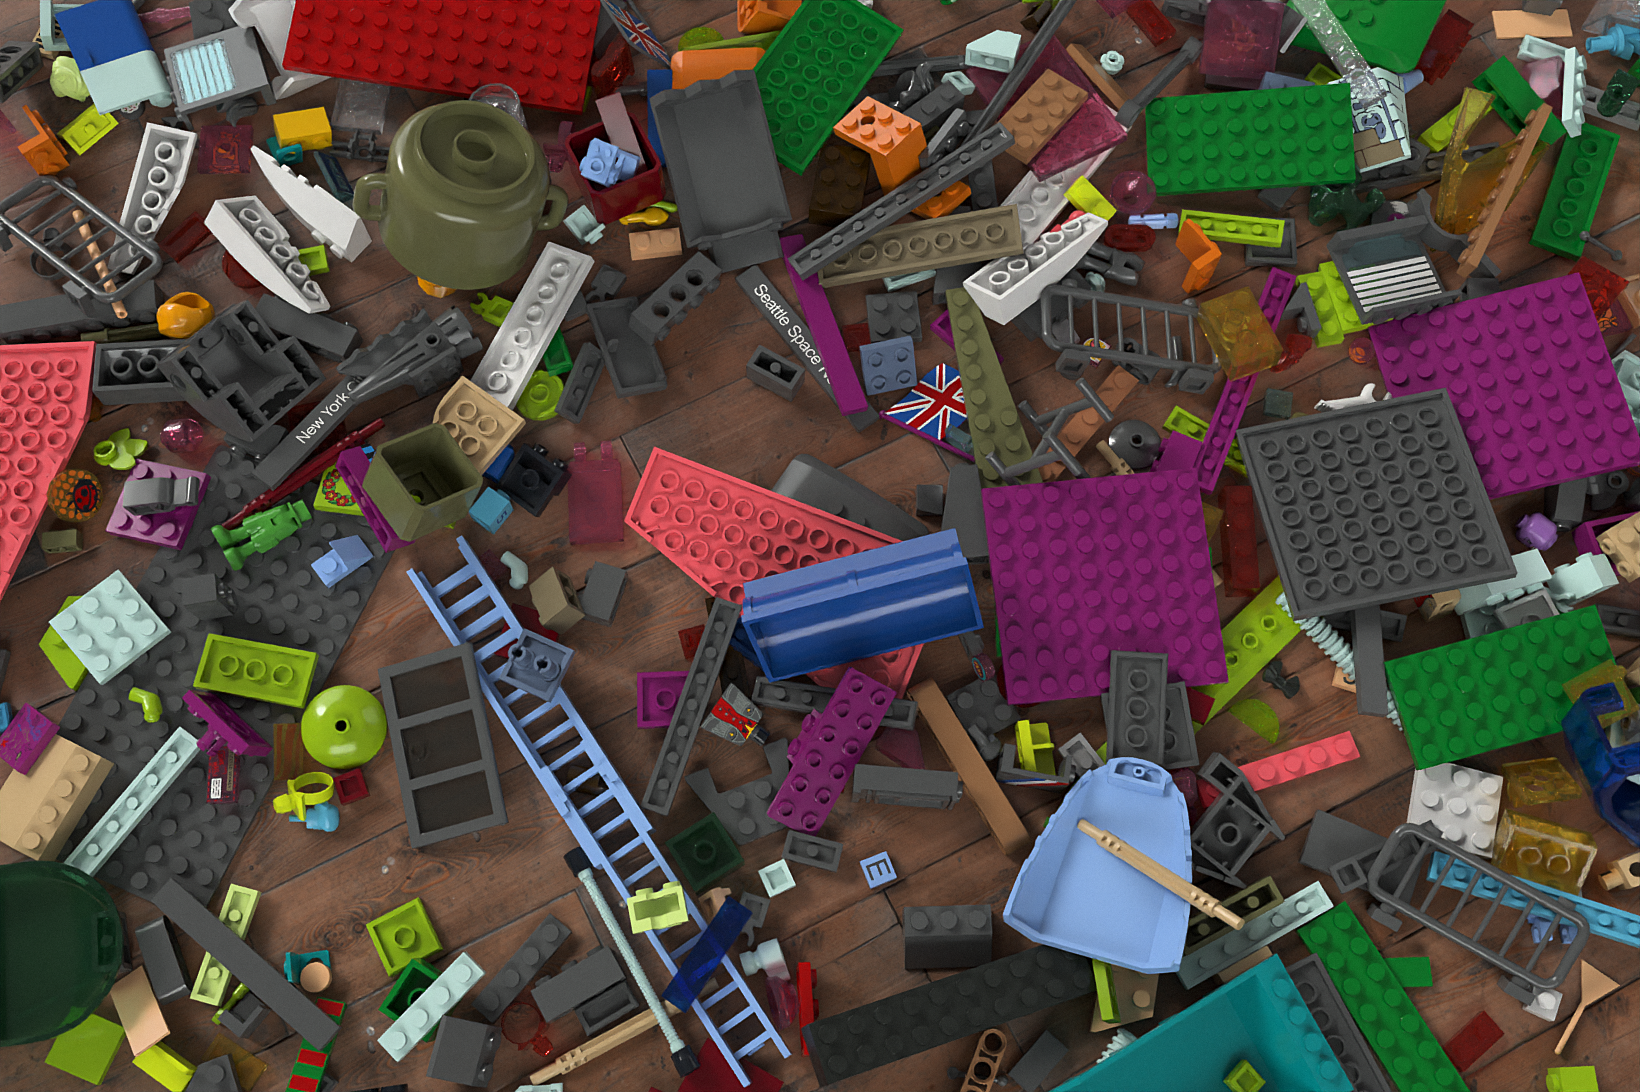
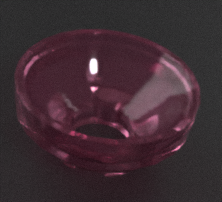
(1136, 184)
(782, 1001)

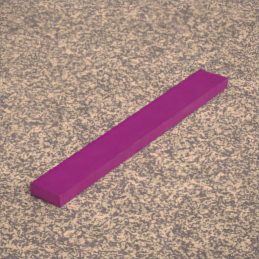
(825, 333)

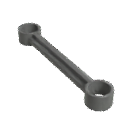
(1132, 108)

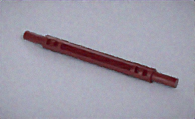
(303, 474)

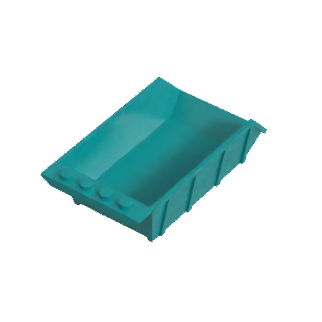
(1247, 1019)

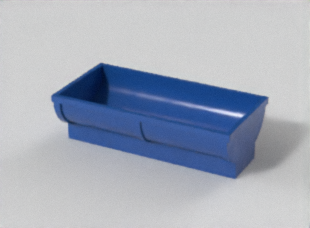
(860, 605)

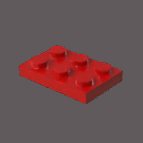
(808, 1006)

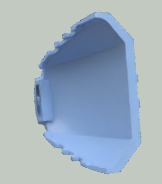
(1094, 902)

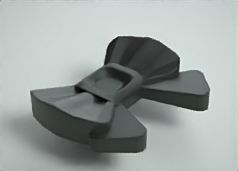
(1272, 675)

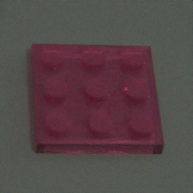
(1241, 38)

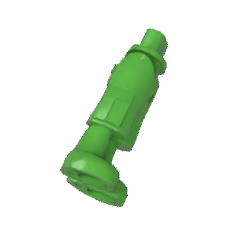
(264, 529)

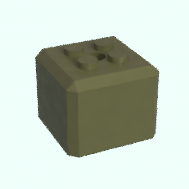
(426, 466)

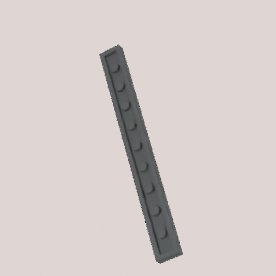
(901, 201)

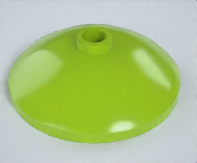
(360, 739)

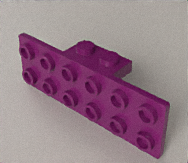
(828, 751)

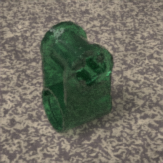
(1617, 93)

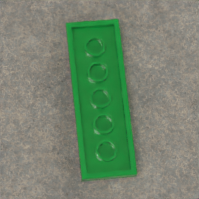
(1574, 191)

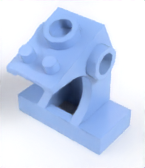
(601, 167)

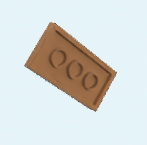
(1041, 114)

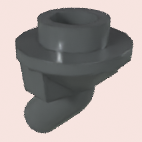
(989, 746)

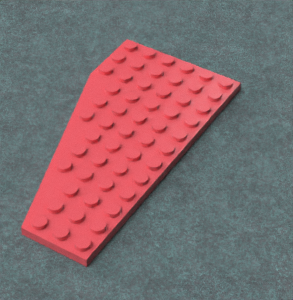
(41, 419)
(740, 532)

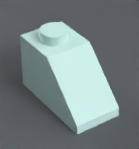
(994, 51)

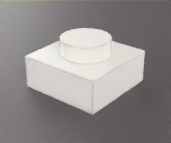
(1545, 1003)

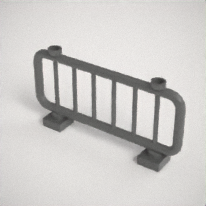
(78, 296)
(1077, 357)
(1522, 977)

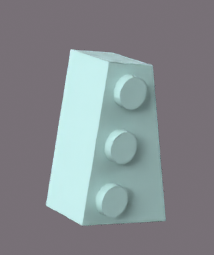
(1530, 578)

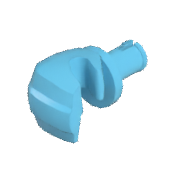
(1620, 42)

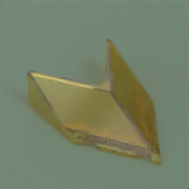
(1466, 184)

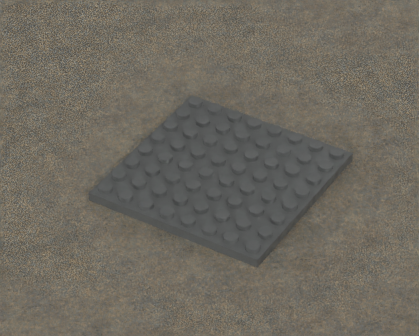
(1373, 505)

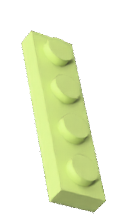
(237, 915)

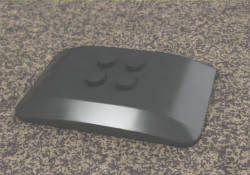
(836, 493)

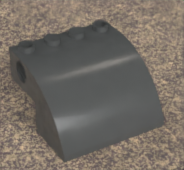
(241, 372)

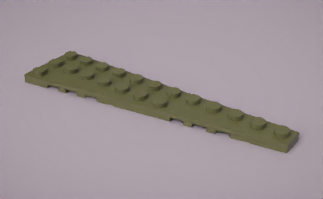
(986, 396)

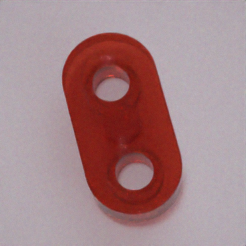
(1128, 237)

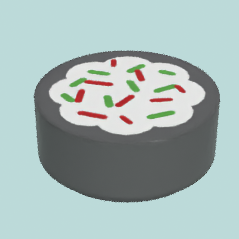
(133, 111)

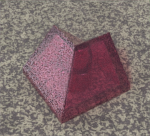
(1547, 80)

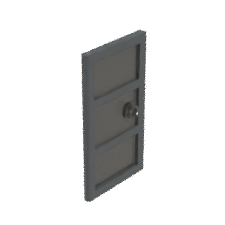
(442, 746)

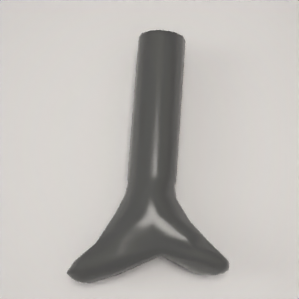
(1177, 355)

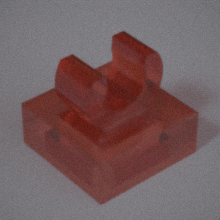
(690, 640)

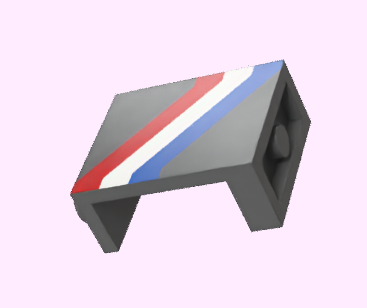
(1007, 774)

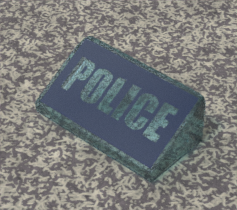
(334, 176)

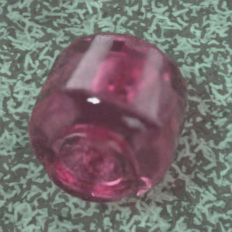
(181, 435)

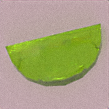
(698, 36)
(1257, 717)

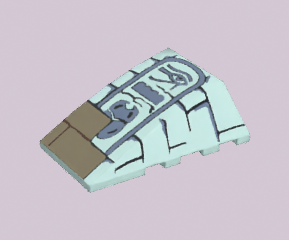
(1382, 128)

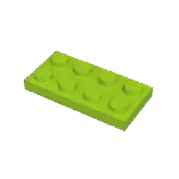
(256, 670)

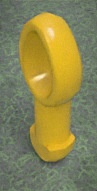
(651, 216)

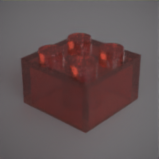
(1444, 46)

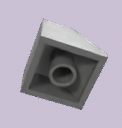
(464, 1051)

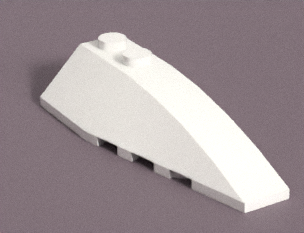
(153, 187)
(316, 209)
(264, 251)
(1016, 281)

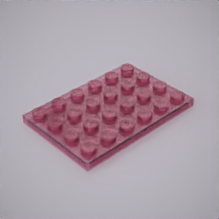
(1084, 134)

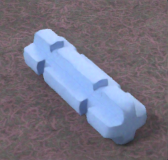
(1155, 221)

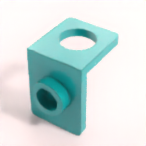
(281, 154)
(297, 962)

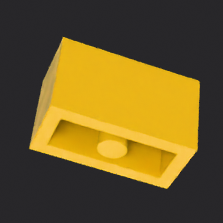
(303, 127)

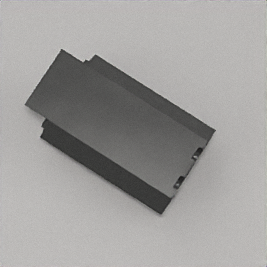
(723, 169)

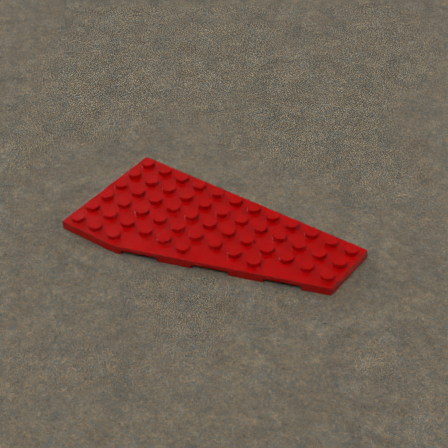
(451, 45)

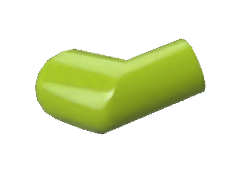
(150, 702)

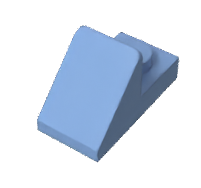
(344, 558)

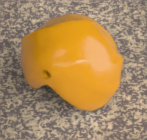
(184, 315)

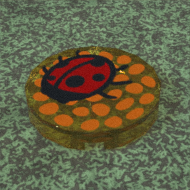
(75, 495)

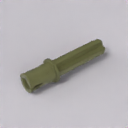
(123, 335)

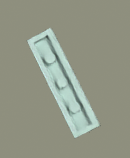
(1573, 91)
(431, 1005)

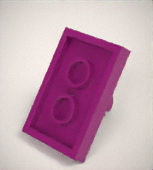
(224, 727)

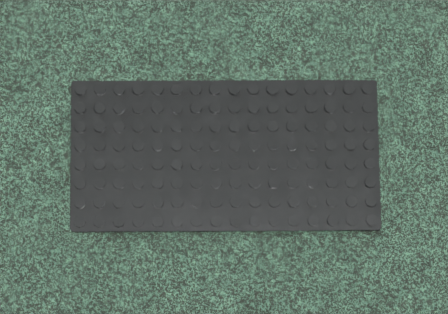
(278, 605)

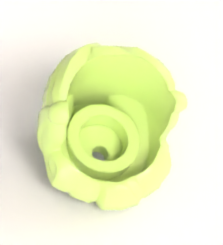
(67, 79)

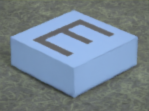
(878, 870)

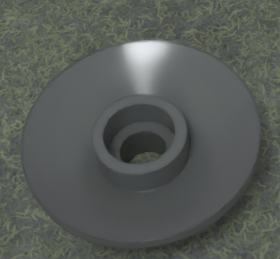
(1135, 455)

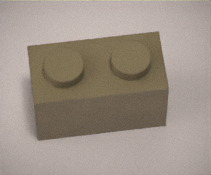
(556, 601)

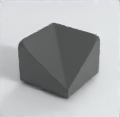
(929, 500)

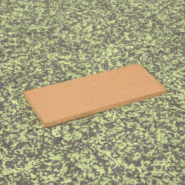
(1519, 23)
(139, 1011)

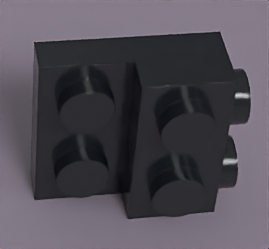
(534, 478)

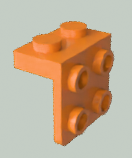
(41, 151)
(1200, 252)

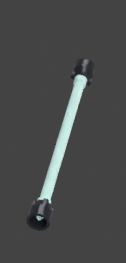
(683, 1056)

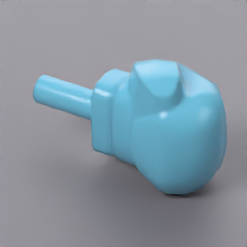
(322, 816)

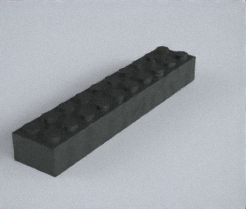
(944, 1011)

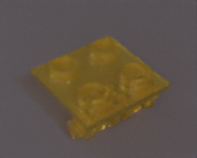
(1600, 675)

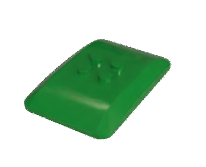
(1384, 31)

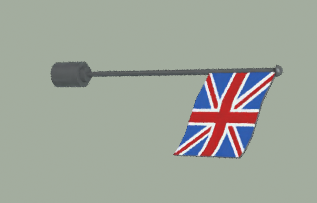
(638, 32)

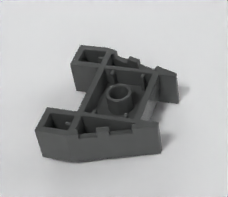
(1231, 824)

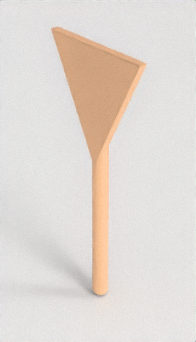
(1593, 986)

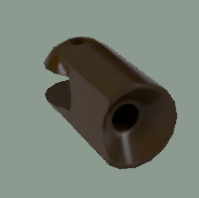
(589, 786)

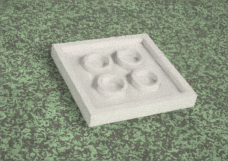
(1458, 803)

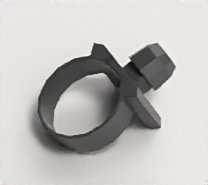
(48, 235)

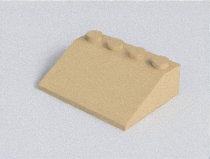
(49, 800)

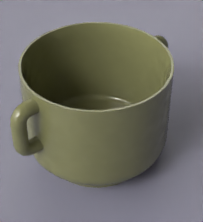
(462, 195)

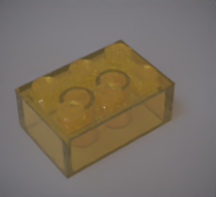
(1239, 334)

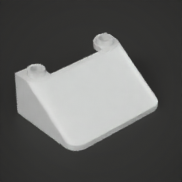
(273, 24)

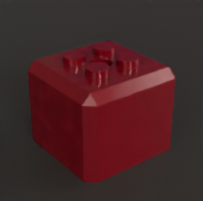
(625, 197)

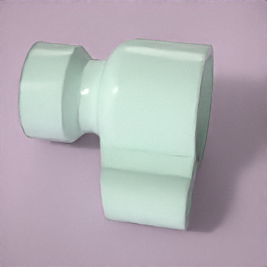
(768, 957)

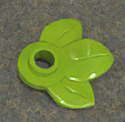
(119, 450)

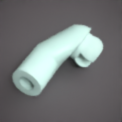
(518, 568)

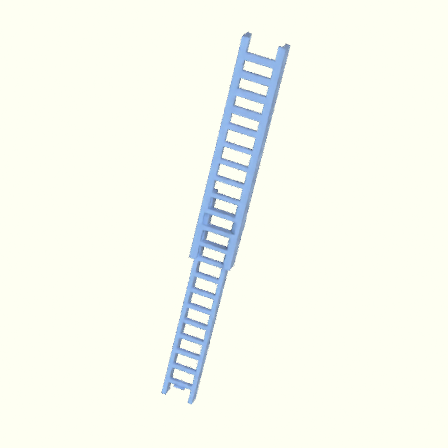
(559, 794)

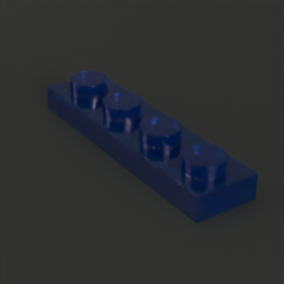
(707, 954)

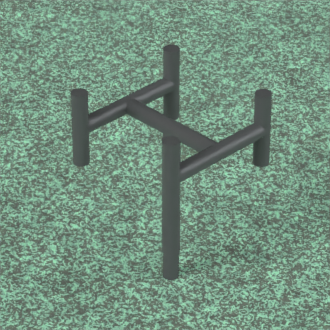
(1060, 452)

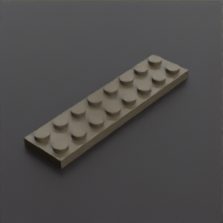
(929, 246)

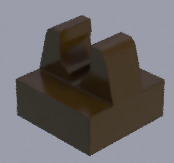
(1035, 15)

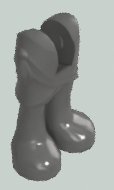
(1120, 265)

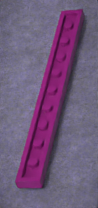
(1237, 393)

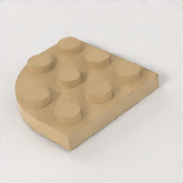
(477, 422)

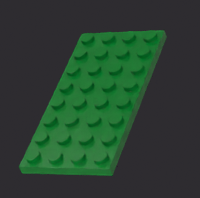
(819, 72)
(1250, 139)
(1493, 686)

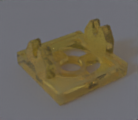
(1564, 786)

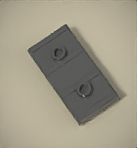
(628, 358)

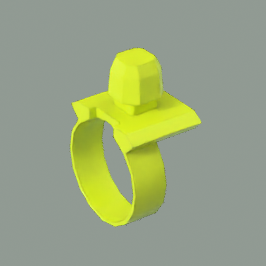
(297, 800)

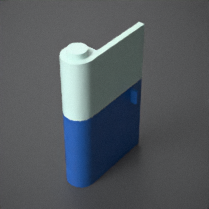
(114, 55)

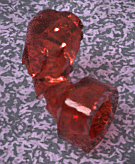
(1297, 347)

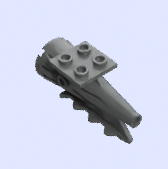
(413, 354)

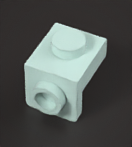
(584, 226)

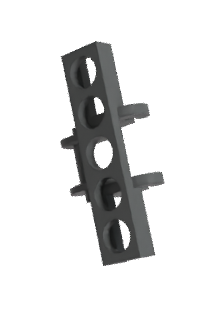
(354, 144)

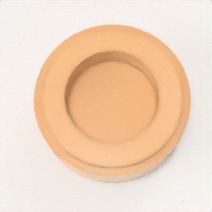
(316, 977)

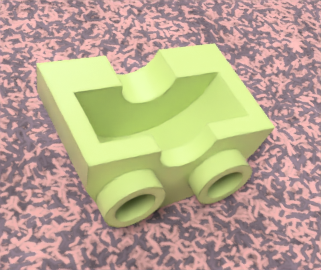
(658, 909)

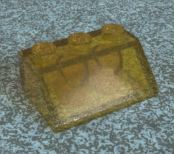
(1543, 851)

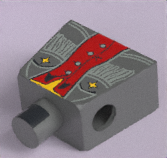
(735, 718)

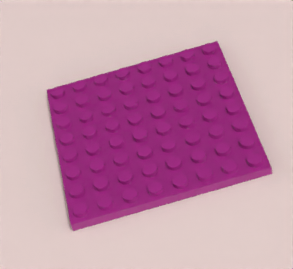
(1522, 380)
(1100, 572)

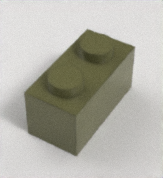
(62, 541)

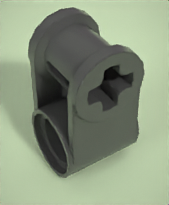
(1143, 373)

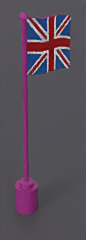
(932, 407)

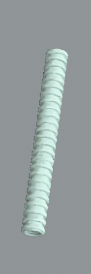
(1336, 649)

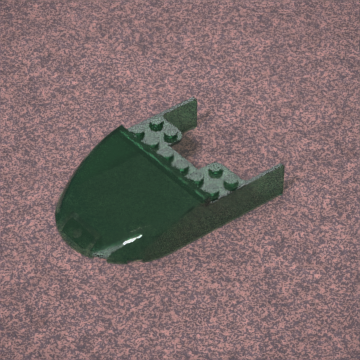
(55, 950)

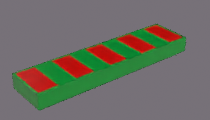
(311, 1063)

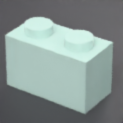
(1583, 578)

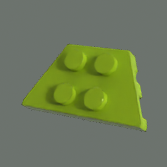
(61, 655)

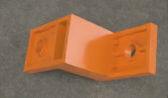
(894, 147)

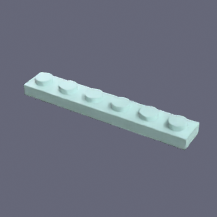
(134, 803)
(1253, 935)

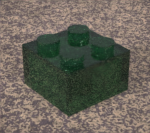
(705, 853)

